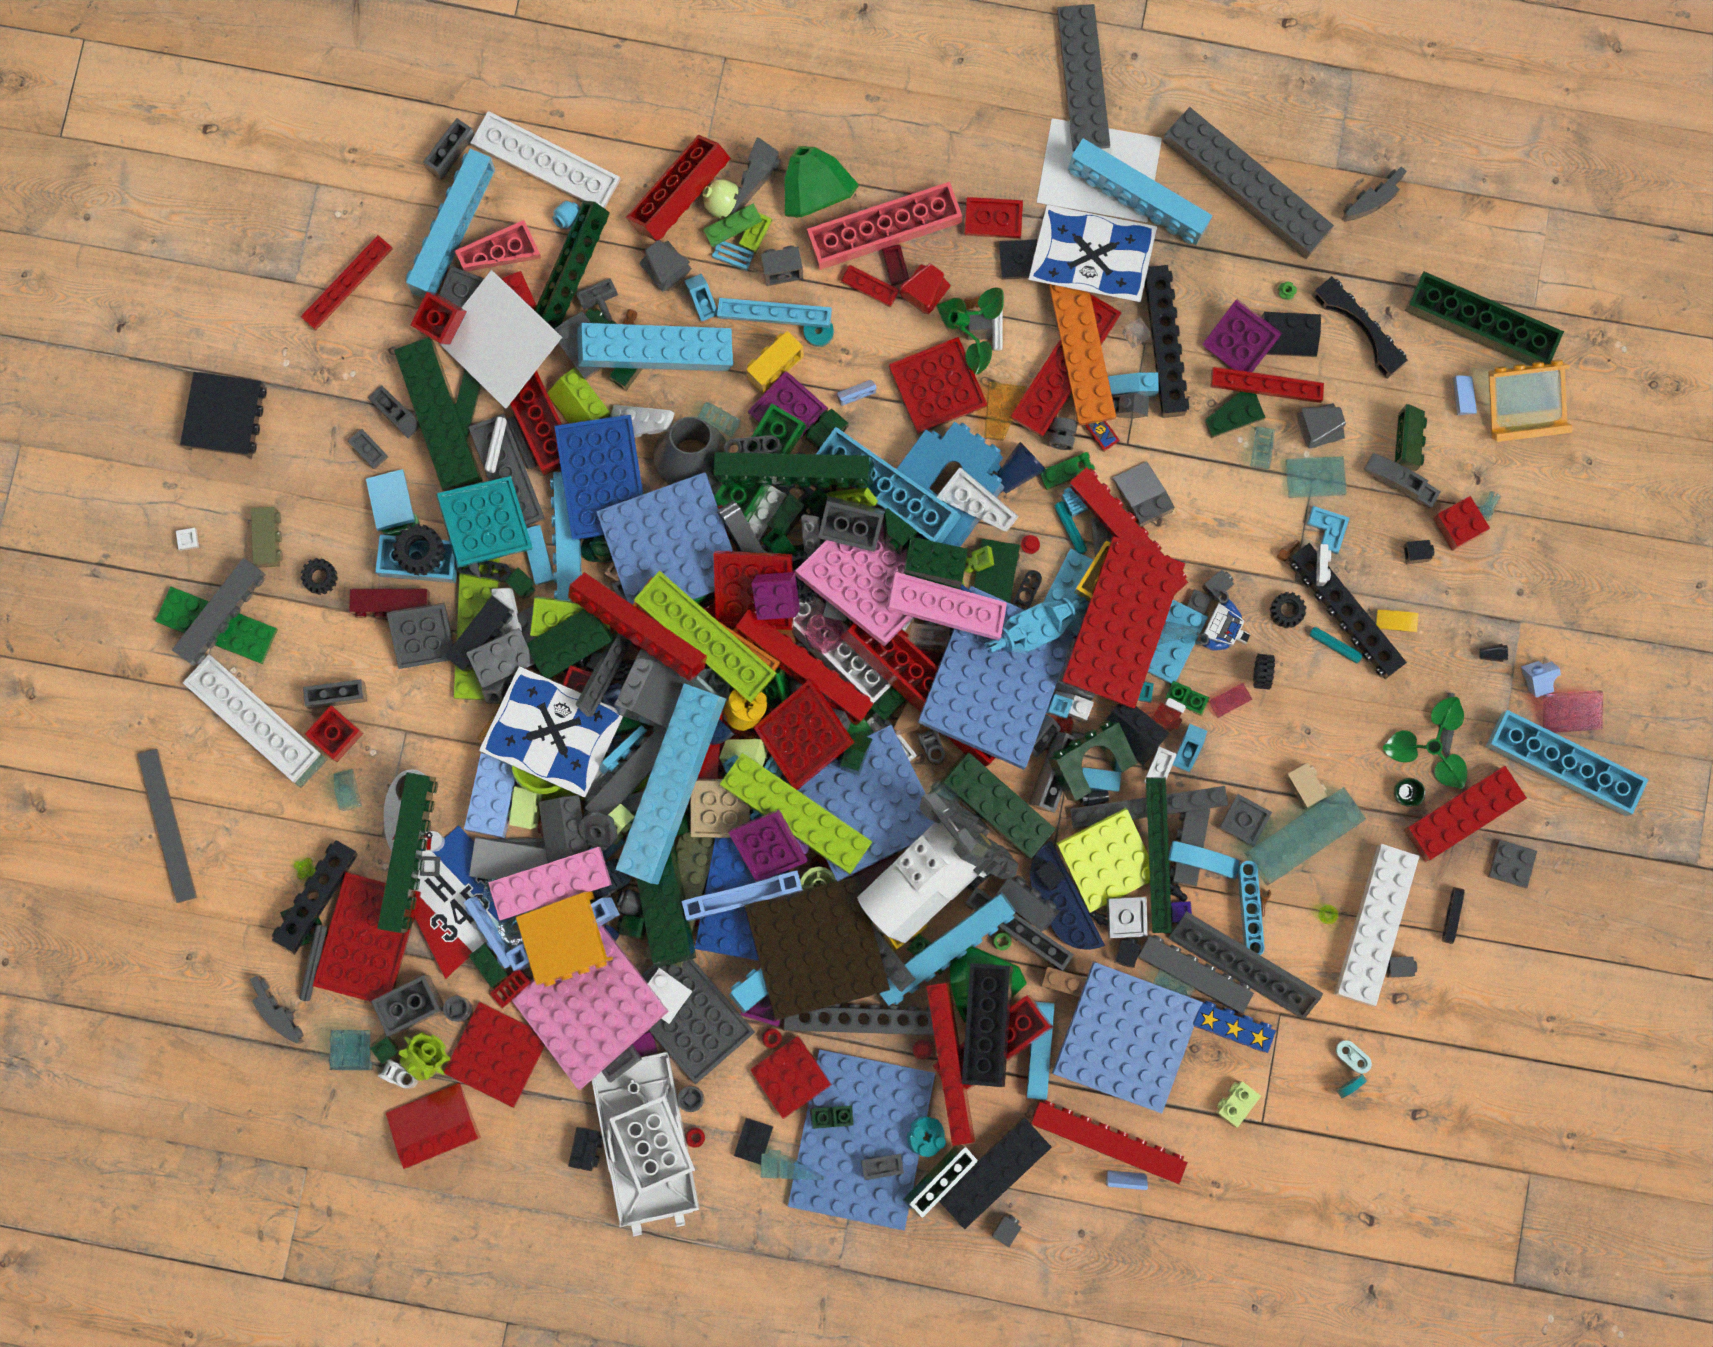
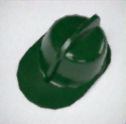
(596, 550)

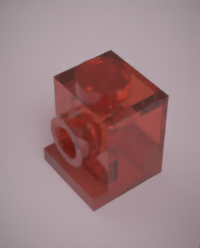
(1159, 717)

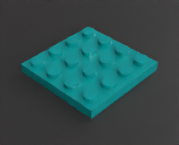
(484, 521)

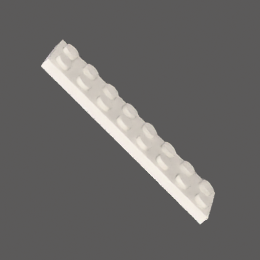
(544, 160)
(252, 718)

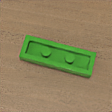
(732, 225)

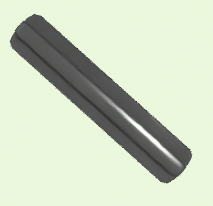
(521, 442)

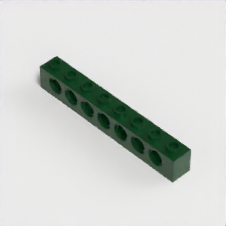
(571, 263)

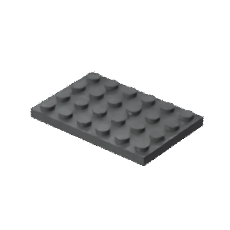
(705, 1025)

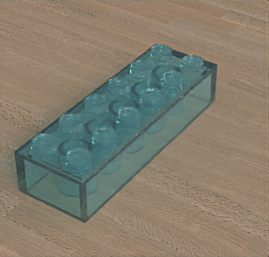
(1305, 836)

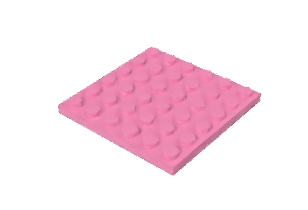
(858, 584)
(593, 1014)

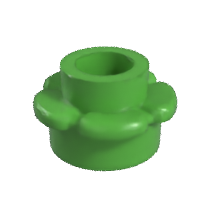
(1287, 295)

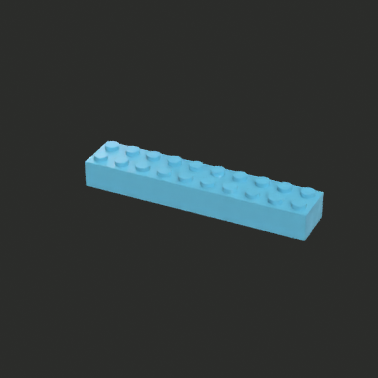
(670, 784)

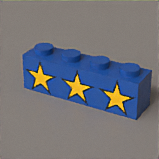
(1235, 1028)

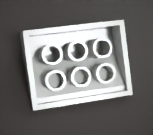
(652, 1144)

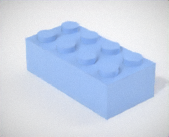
(491, 798)

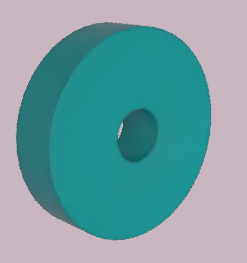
(818, 340)
(1351, 1086)

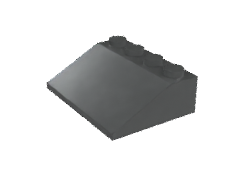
(650, 691)

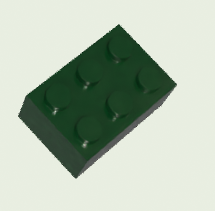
(935, 562)

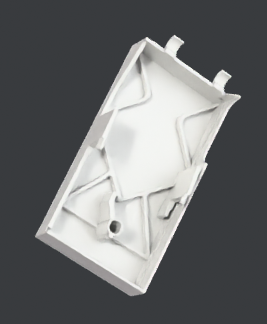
(637, 1086)

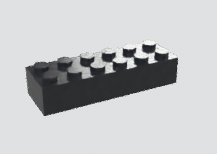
(987, 1025)
(995, 1172)

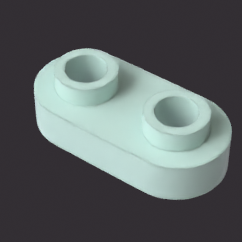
(1353, 1056)

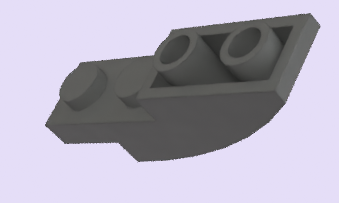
(1374, 199)
(1403, 479)
(278, 1018)

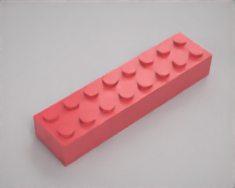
(884, 225)

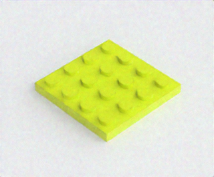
(1106, 859)

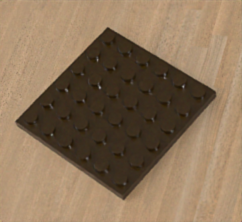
(816, 948)

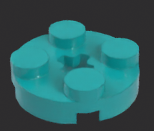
(936, 1136)

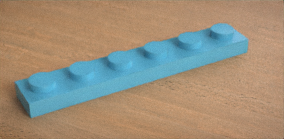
(774, 312)

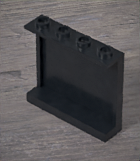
(223, 414)

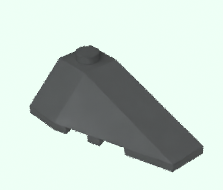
(761, 165)

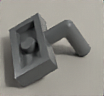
(598, 295)

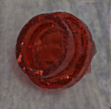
(1065, 724)

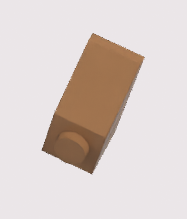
(907, 720)

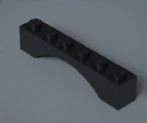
(1335, 298)

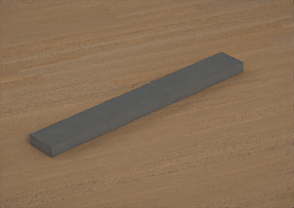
(167, 826)

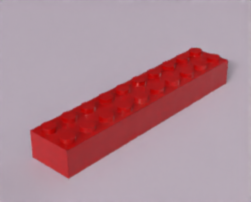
(905, 670)

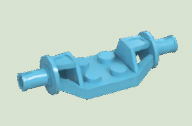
(1037, 626)

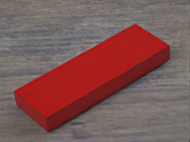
(870, 285)

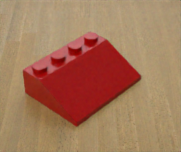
(432, 1126)

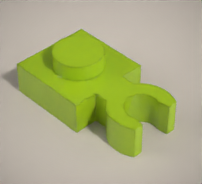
(980, 560)

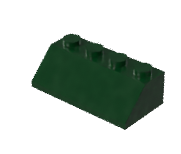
(568, 642)

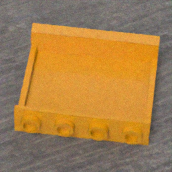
(562, 939)

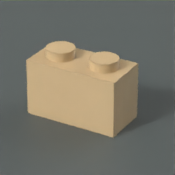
(1306, 785)

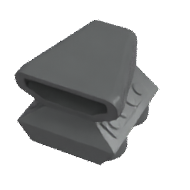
(664, 264)
(1321, 425)

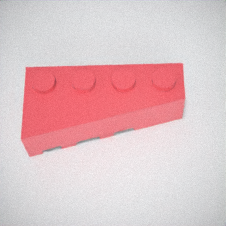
(500, 248)

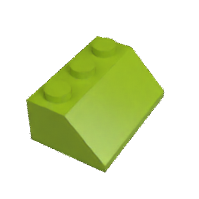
(577, 399)

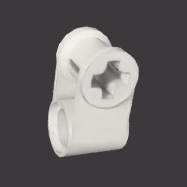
(395, 1073)

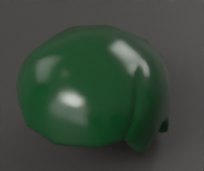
(1409, 792)

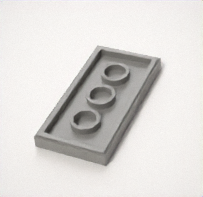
(503, 859)

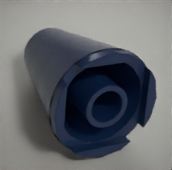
(1019, 468)

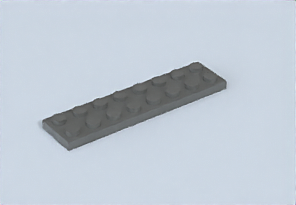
(1083, 75)
(1245, 965)

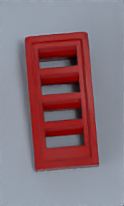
(522, 976)

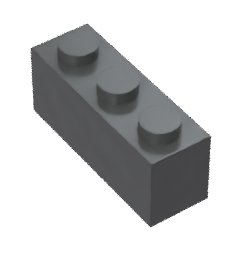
(449, 148)
(335, 694)
(1029, 902)

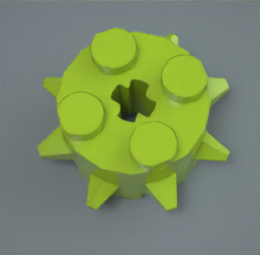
(423, 1056)

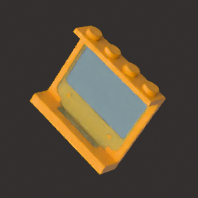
(1528, 401)

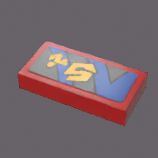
(1102, 434)

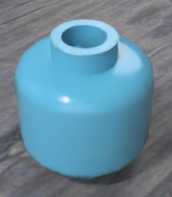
(565, 214)

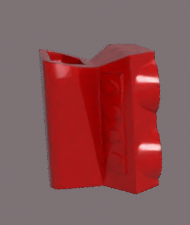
(925, 288)

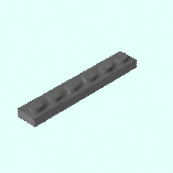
(603, 674)

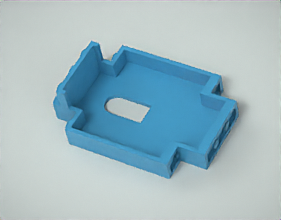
(932, 455)

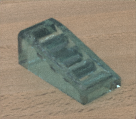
(708, 406)
(1260, 459)

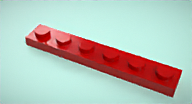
(346, 282)
(1267, 384)

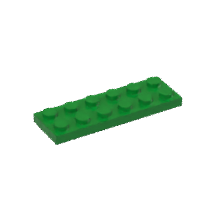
(243, 636)

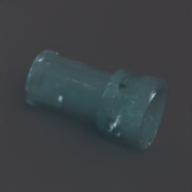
(1489, 505)

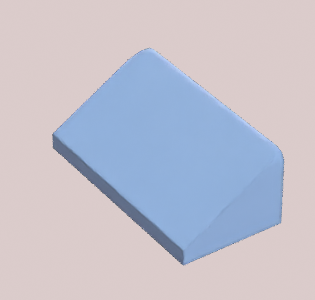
(856, 392)
(1464, 395)
(1127, 1180)

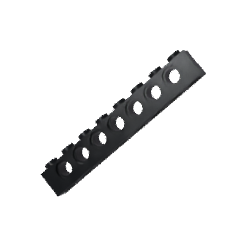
(1168, 406)
(1357, 614)

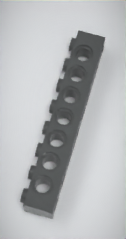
(853, 1026)

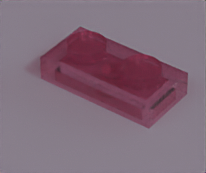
(1230, 700)

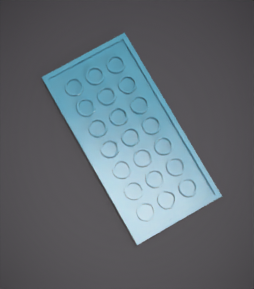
(1168, 657)

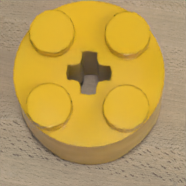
(742, 713)

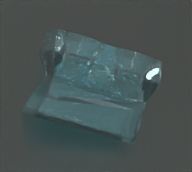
(350, 1050)

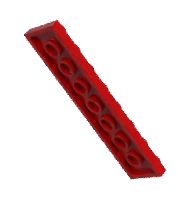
(1051, 385)

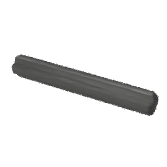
(313, 962)

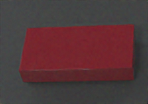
(895, 264)

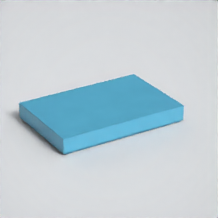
(390, 500)

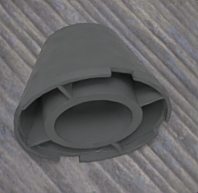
(678, 465)

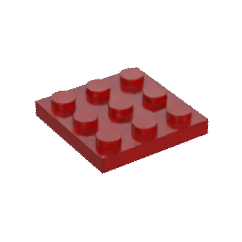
(791, 1077)

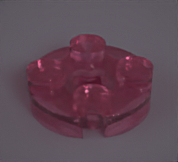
(820, 643)

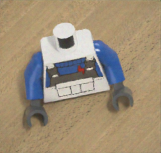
(1223, 626)

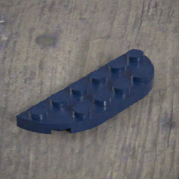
(1073, 921)

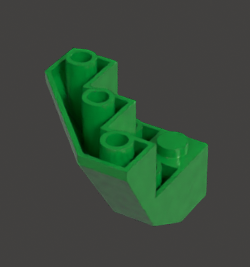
(815, 182)
(961, 970)

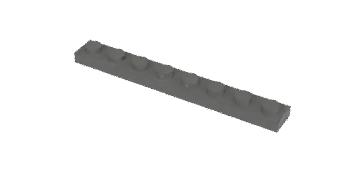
(1137, 808)

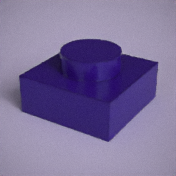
(1178, 909)

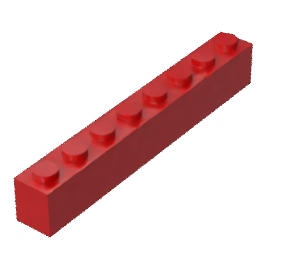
(1111, 513)
(637, 626)
(802, 666)
(950, 1064)
(1108, 1142)

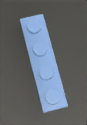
(487, 927)

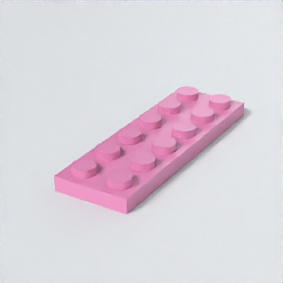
(947, 606)
(549, 883)

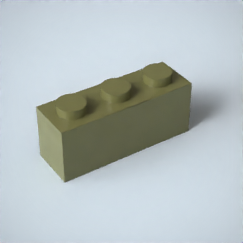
(266, 537)

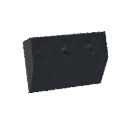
(1299, 333)
(1140, 731)

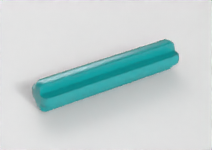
(1070, 527)
(1336, 644)

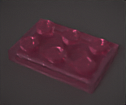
(1573, 711)

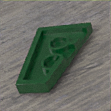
(1235, 414)

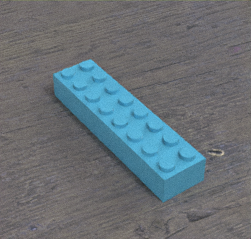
(1139, 192)
(451, 224)
(654, 347)
(897, 492)
(1567, 763)

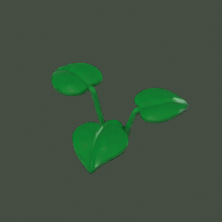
(955, 316)
(1403, 746)

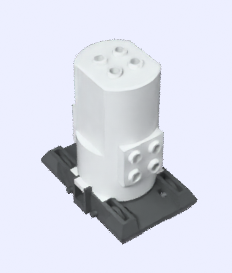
(934, 869)

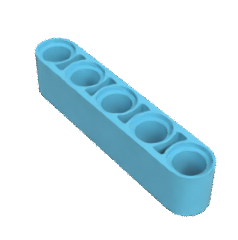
(1253, 899)
(1040, 1058)

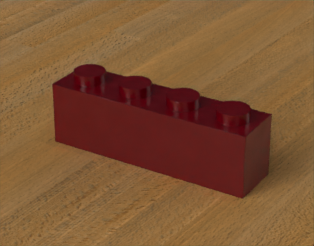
(380, 601)

